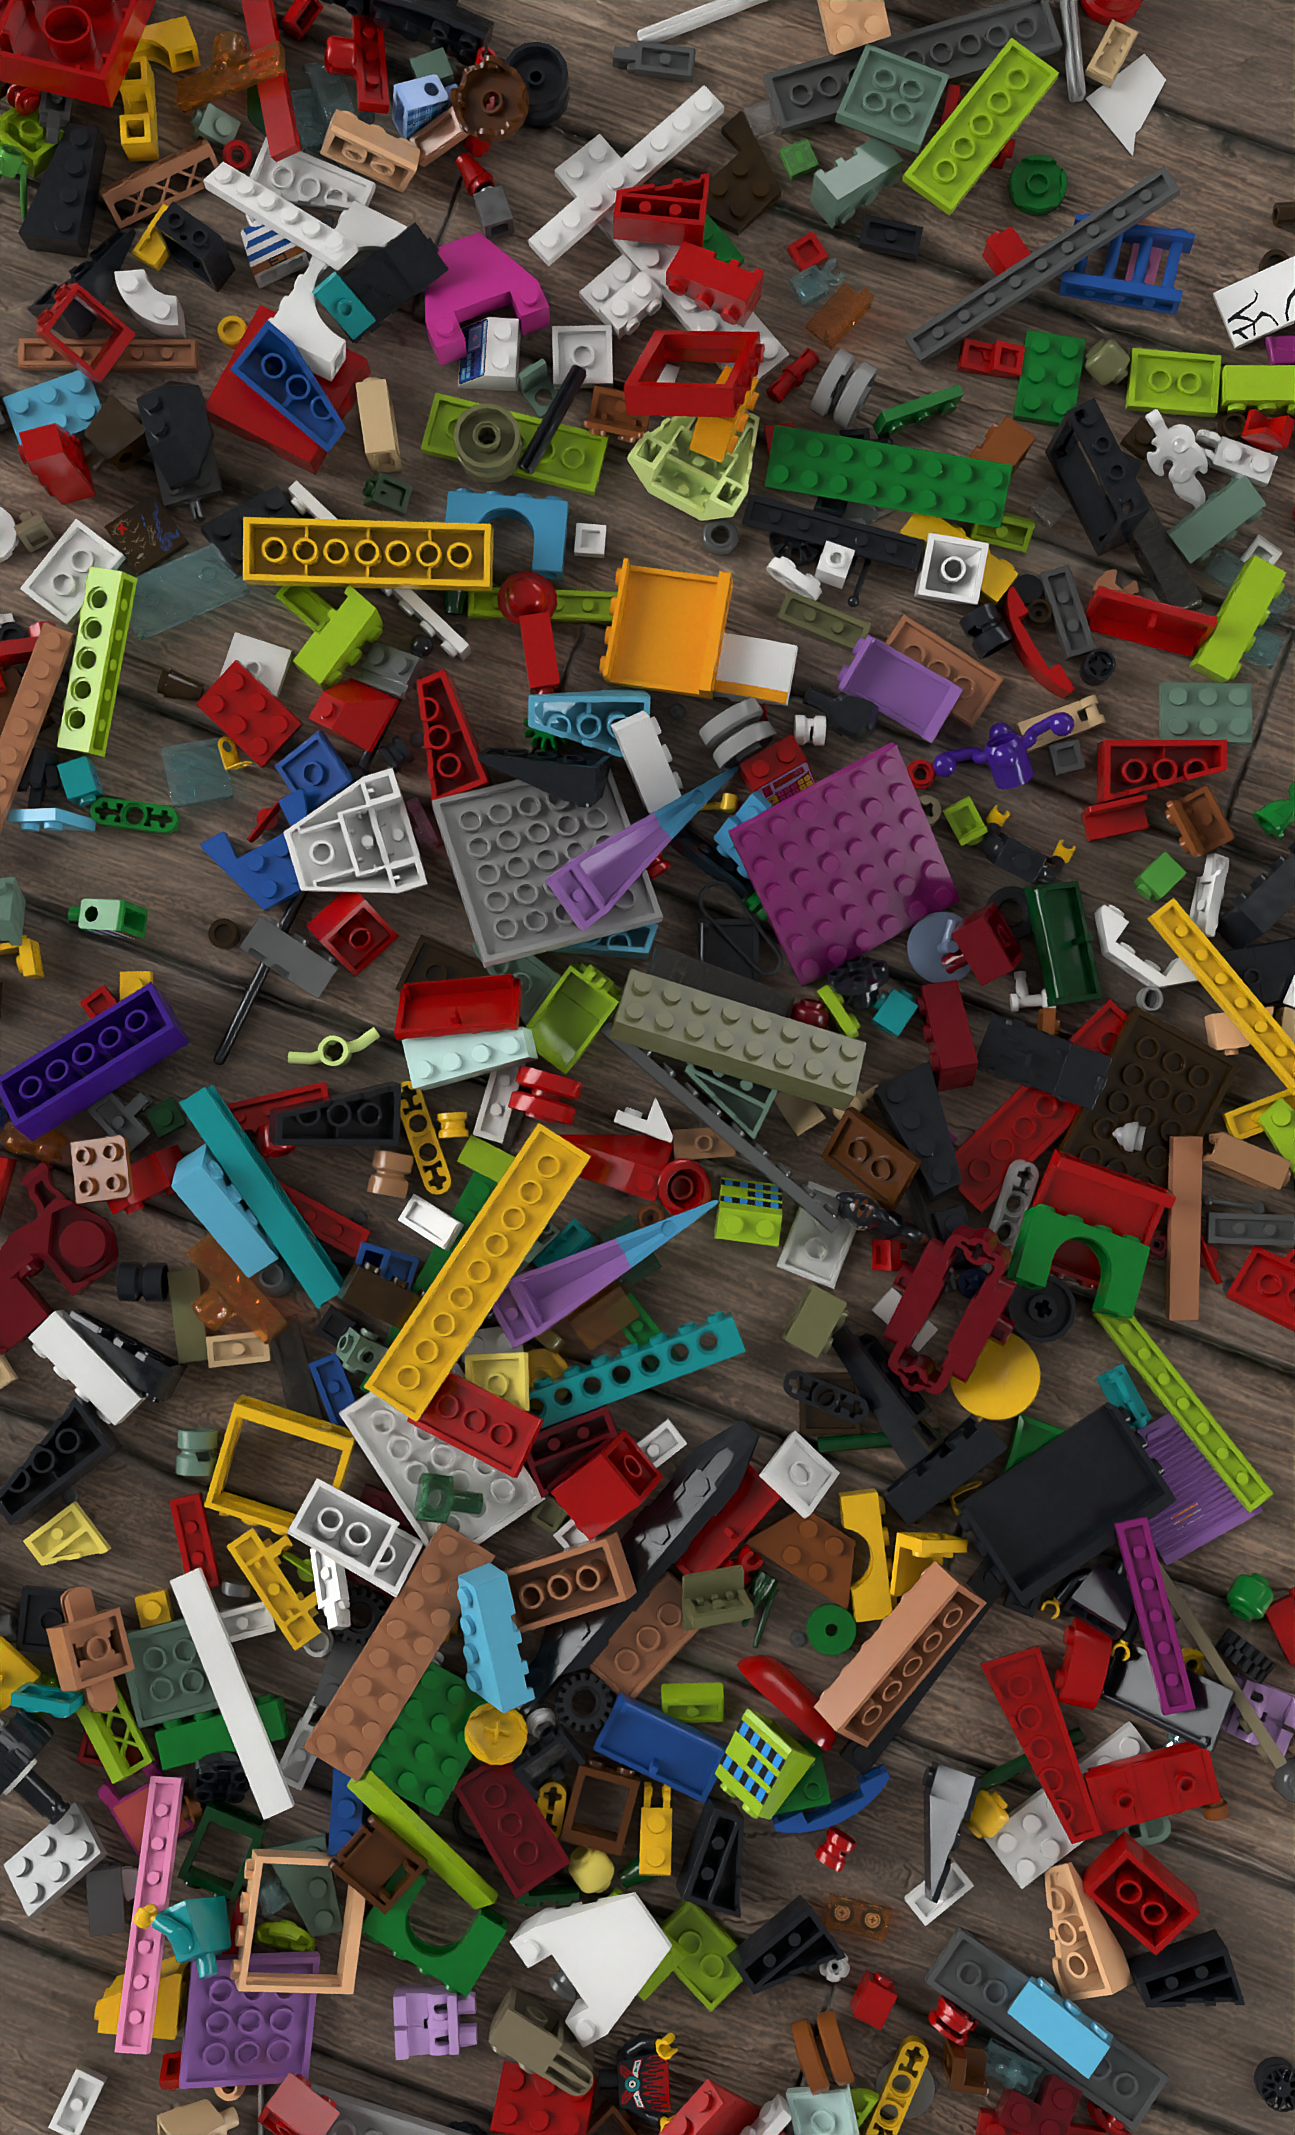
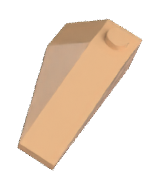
(1086, 1951)

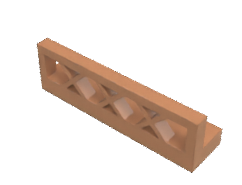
(155, 173)

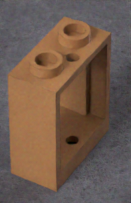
(1245, 1162)

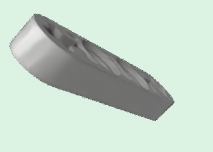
(1013, 1218)

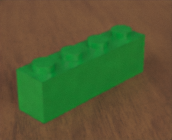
(207, 1733)

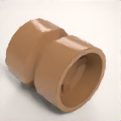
(390, 1173)

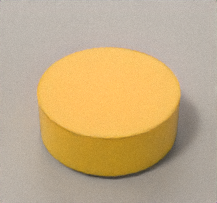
(231, 330)

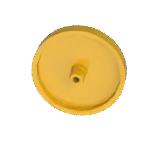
(1001, 1382)

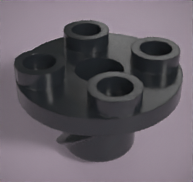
(859, 981)

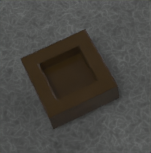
(1139, 439)

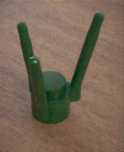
(762, 1587)

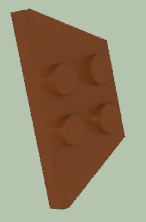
(811, 1552)

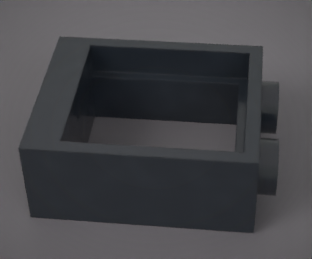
(193, 242)

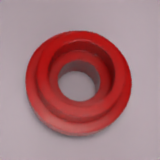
(237, 145)
(924, 766)

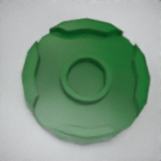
(1037, 185)

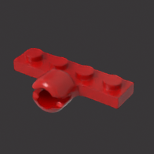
(363, 60)
(254, 1114)

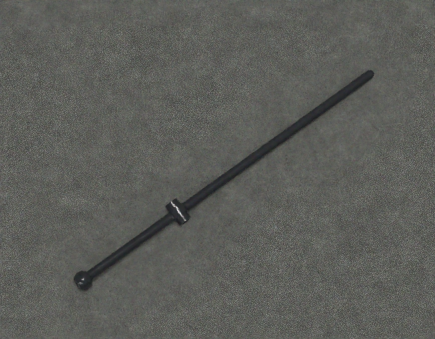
(421, 647)

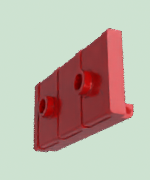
(1148, 622)
(458, 1006)
(730, 1526)
(1151, 1785)

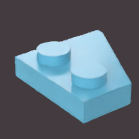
(50, 819)

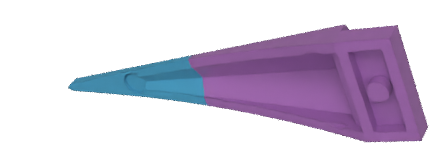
(602, 874)
(553, 1291)

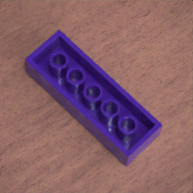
(91, 1062)

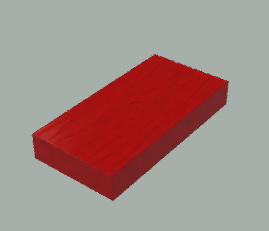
(71, 45)

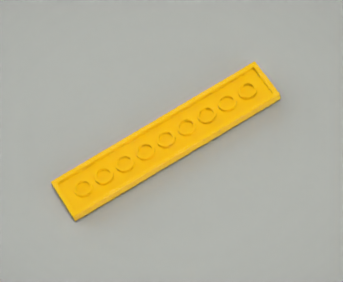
(477, 1272)

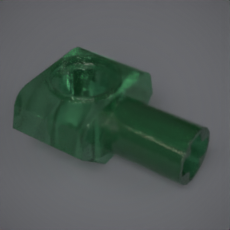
(451, 1499)

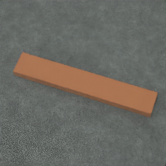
(139, 355)
(1184, 1228)

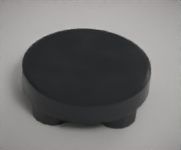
(219, 1778)

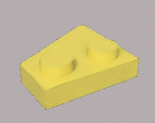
(66, 1537)

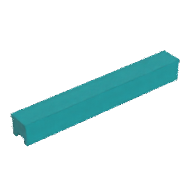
(263, 1194)

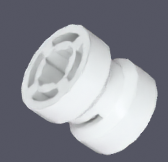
(802, 730)

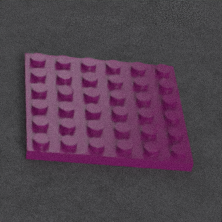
(845, 864)

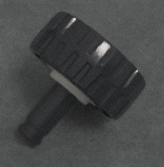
(20, 1743)

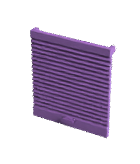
(1191, 1482)

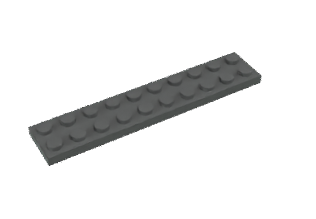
(957, 47)

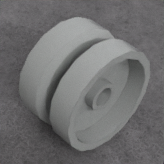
(844, 388)
(737, 733)

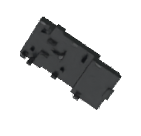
(395, 274)
(1043, 1061)

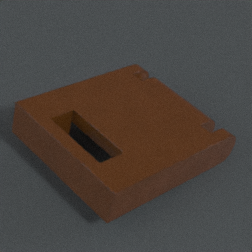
(371, 1860)

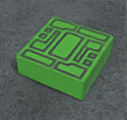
(799, 159)

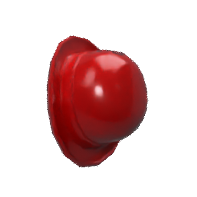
(526, 595)
(683, 1186)

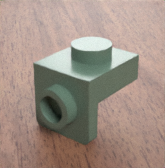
(214, 125)

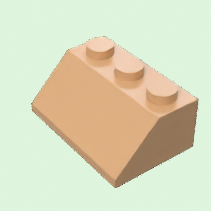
(370, 150)

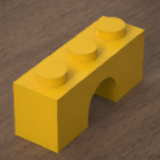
(139, 120)

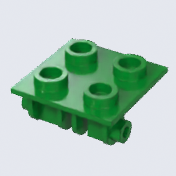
(811, 1789)

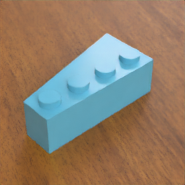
(492, 1639)

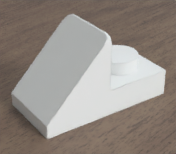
(654, 1125)

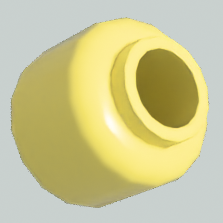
(591, 1869)

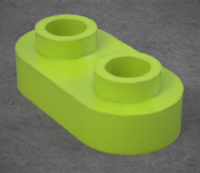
(845, 1023)

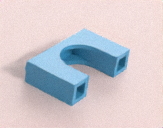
(544, 517)

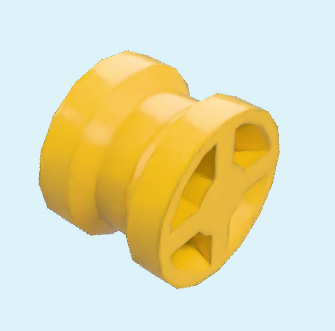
(452, 1125)

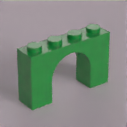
(1120, 1258)
(454, 1964)

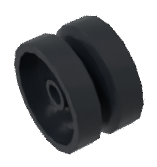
(546, 80)
(1054, 1318)

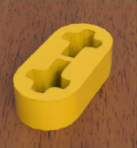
(559, 1806)

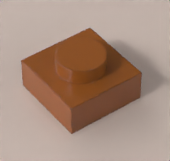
(1048, 1021)

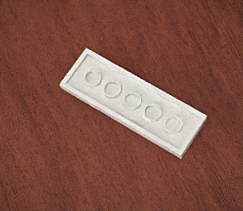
(1034, 1835)

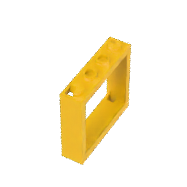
(285, 1420)

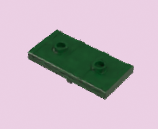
(1063, 943)

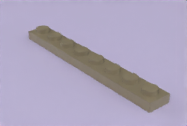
(1215, 1666)

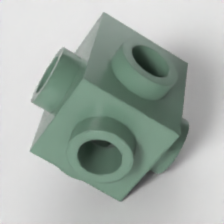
(360, 1350)

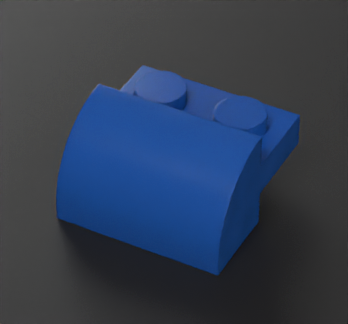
(389, 1260)

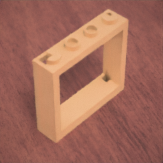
(292, 1982)

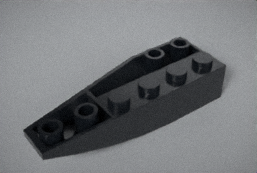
(429, 22)

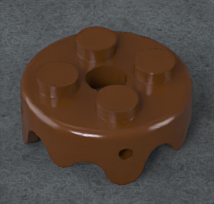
(479, 84)

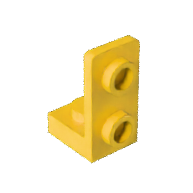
(29, 960)

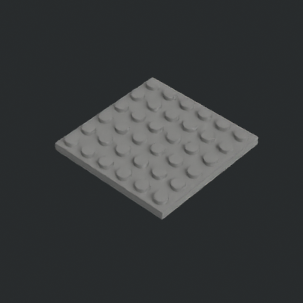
(506, 846)

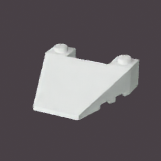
(603, 1950)

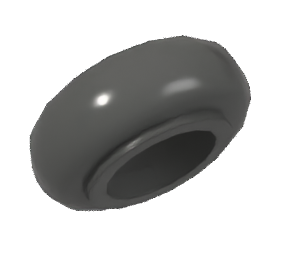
(720, 524)

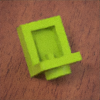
(965, 822)

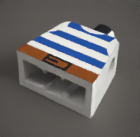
(270, 253)

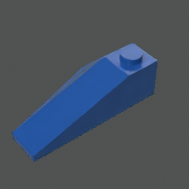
(284, 380)

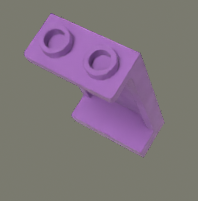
(899, 687)

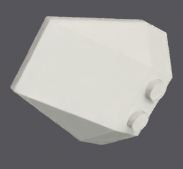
(358, 841)

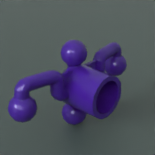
(1005, 751)

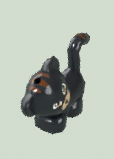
(867, 1214)

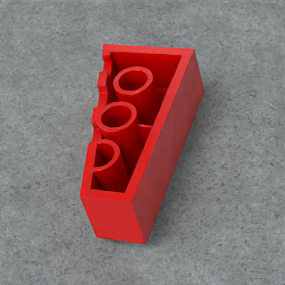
(57, 462)
(1145, 765)

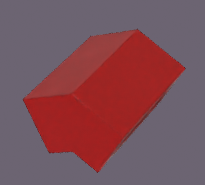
(293, 14)

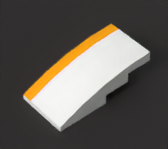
(755, 670)

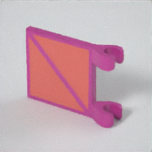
(131, 1808)

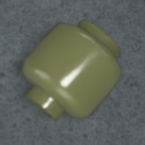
(1107, 362)

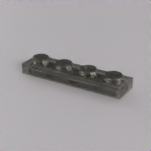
(294, 1371)

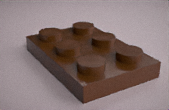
(871, 1159)

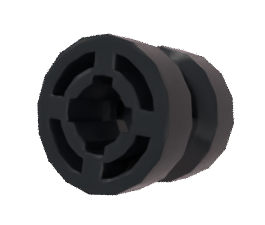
(1102, 663)

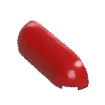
(789, 1696)

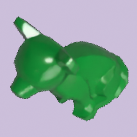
(1277, 815)

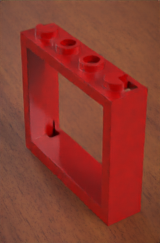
(656, 398)

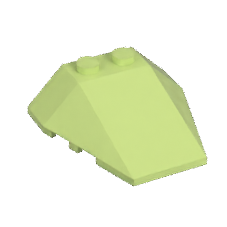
(689, 478)

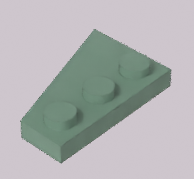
(535, 977)
(311, 1886)

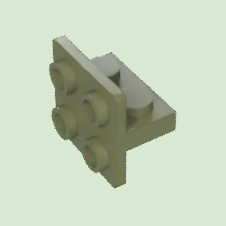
(714, 1598)

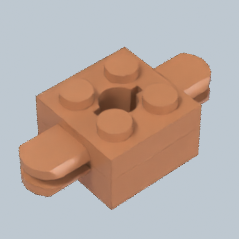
(103, 1649)

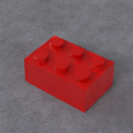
(1140, 1893)

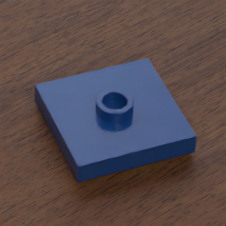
(315, 769)

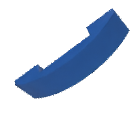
(839, 1810)

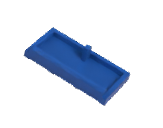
(660, 1747)

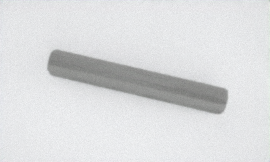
(1072, 50)

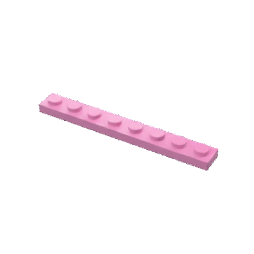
(152, 1887)

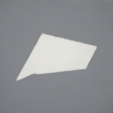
(1128, 99)

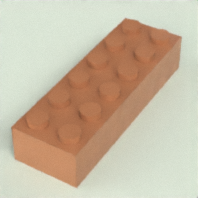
(899, 1654)

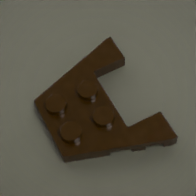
(743, 185)

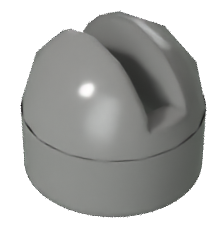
(1153, 1001)

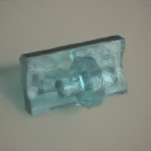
(1011, 2067)

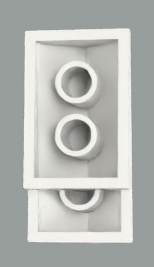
(356, 1537)

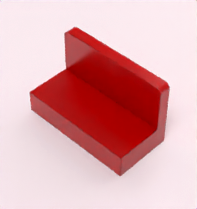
(1115, 818)

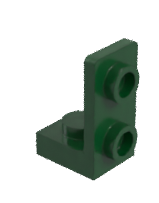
(561, 1893)

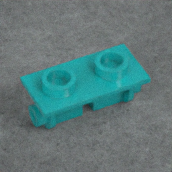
(1122, 1392)

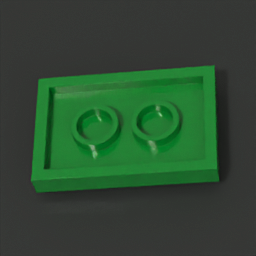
(1048, 378)

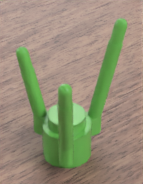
(11, 164)

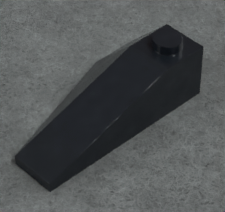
(95, 277)
(142, 1364)

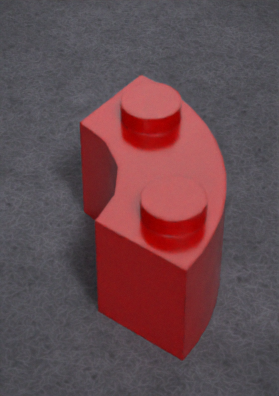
(149, 1179)
(1083, 1665)

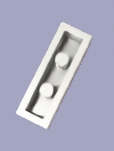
(647, 760)

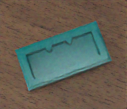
(344, 305)
(569, 1241)

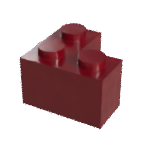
(1046, 2115)

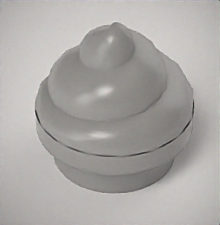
(1130, 1136)

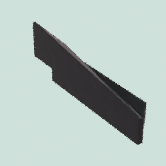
(893, 1405)

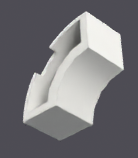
(153, 309)

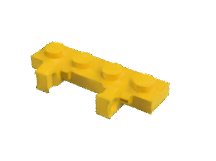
(261, 1567)

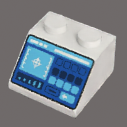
(491, 355)

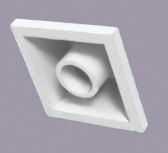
(951, 570)

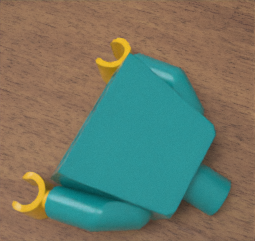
(195, 1929)

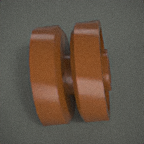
(822, 2052)

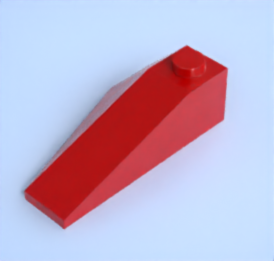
(624, 1161)

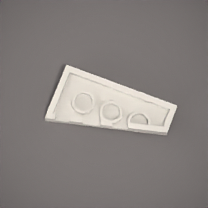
(311, 181)

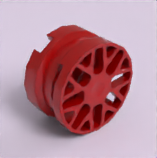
(952, 2021)

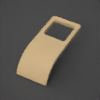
(798, 1112)

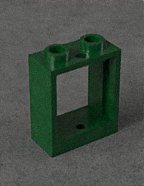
(235, 1820)

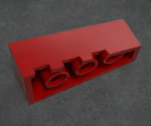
(449, 739)

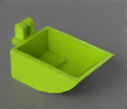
(573, 1015)

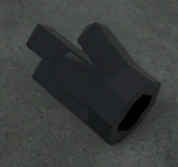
(38, 772)

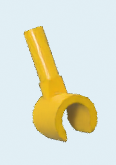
(727, 805)

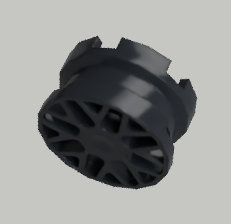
(1276, 2083)

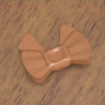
(1108, 580)

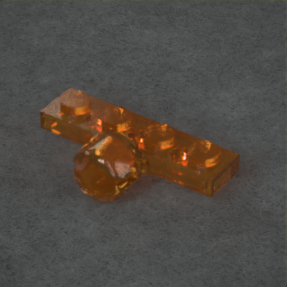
(231, 71)
(231, 1293)

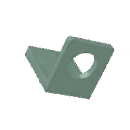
(533, 380)

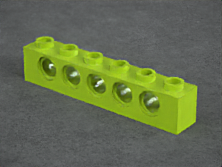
(108, 652)

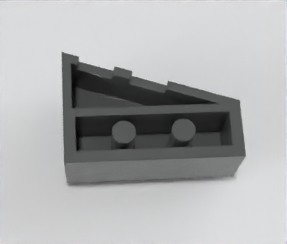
(289, 956)

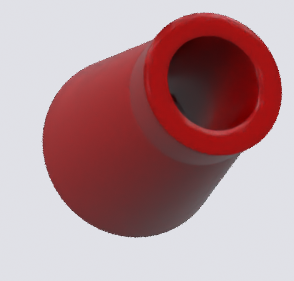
(473, 174)

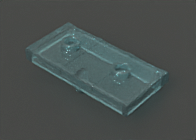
(182, 591)

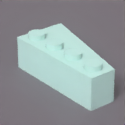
(463, 1056)

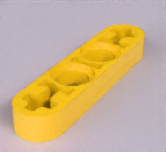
(419, 1139)
(899, 2098)

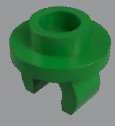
(754, 904)

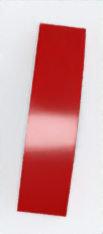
(1052, 679)

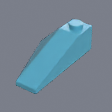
(586, 715)

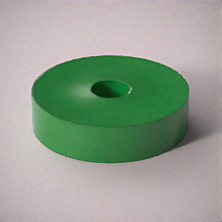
(831, 1643)

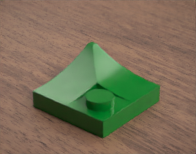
(1027, 1437)

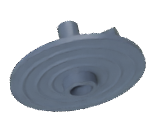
(929, 942)

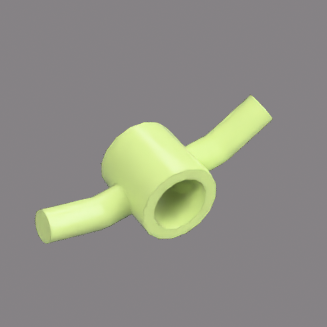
(321, 1055)

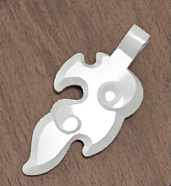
(1187, 457)

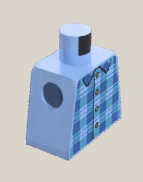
(419, 103)

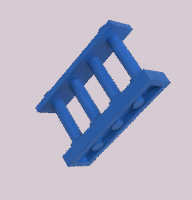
(1135, 292)

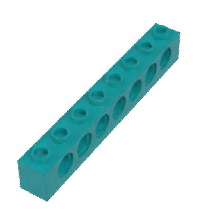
(641, 1377)

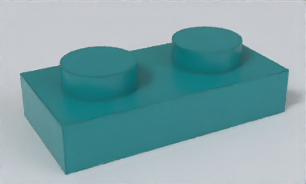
(47, 1699)

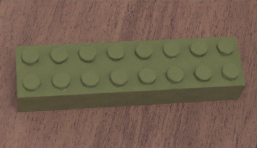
(738, 1040)

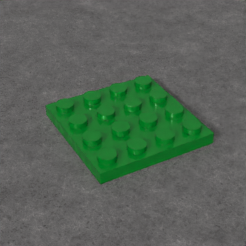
(427, 1741)

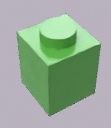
(1159, 877)

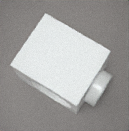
(834, 564)

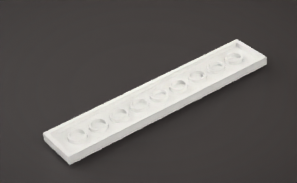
(586, 167)

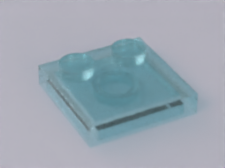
(196, 773)

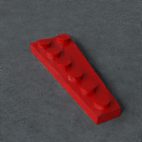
(1036, 1718)

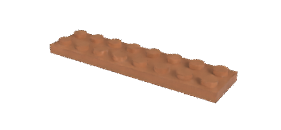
(395, 1655)

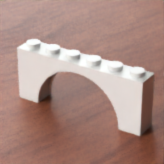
(297, 313)

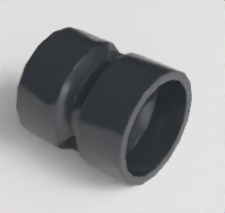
(986, 630)
(140, 1281)

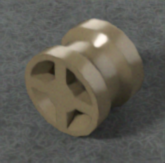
(931, 805)

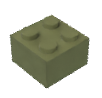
(815, 1320)

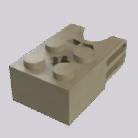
(541, 2043)

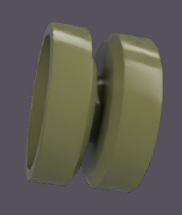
(486, 425)

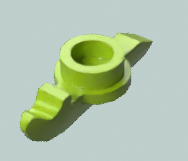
(304, 1567)

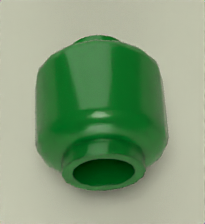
(1249, 1597)

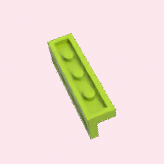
(107, 1743)

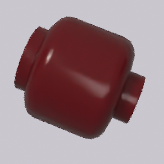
(810, 1012)

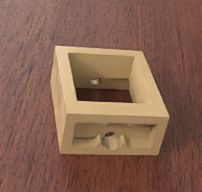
(378, 425)

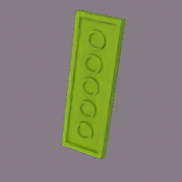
(980, 126)
(569, 462)

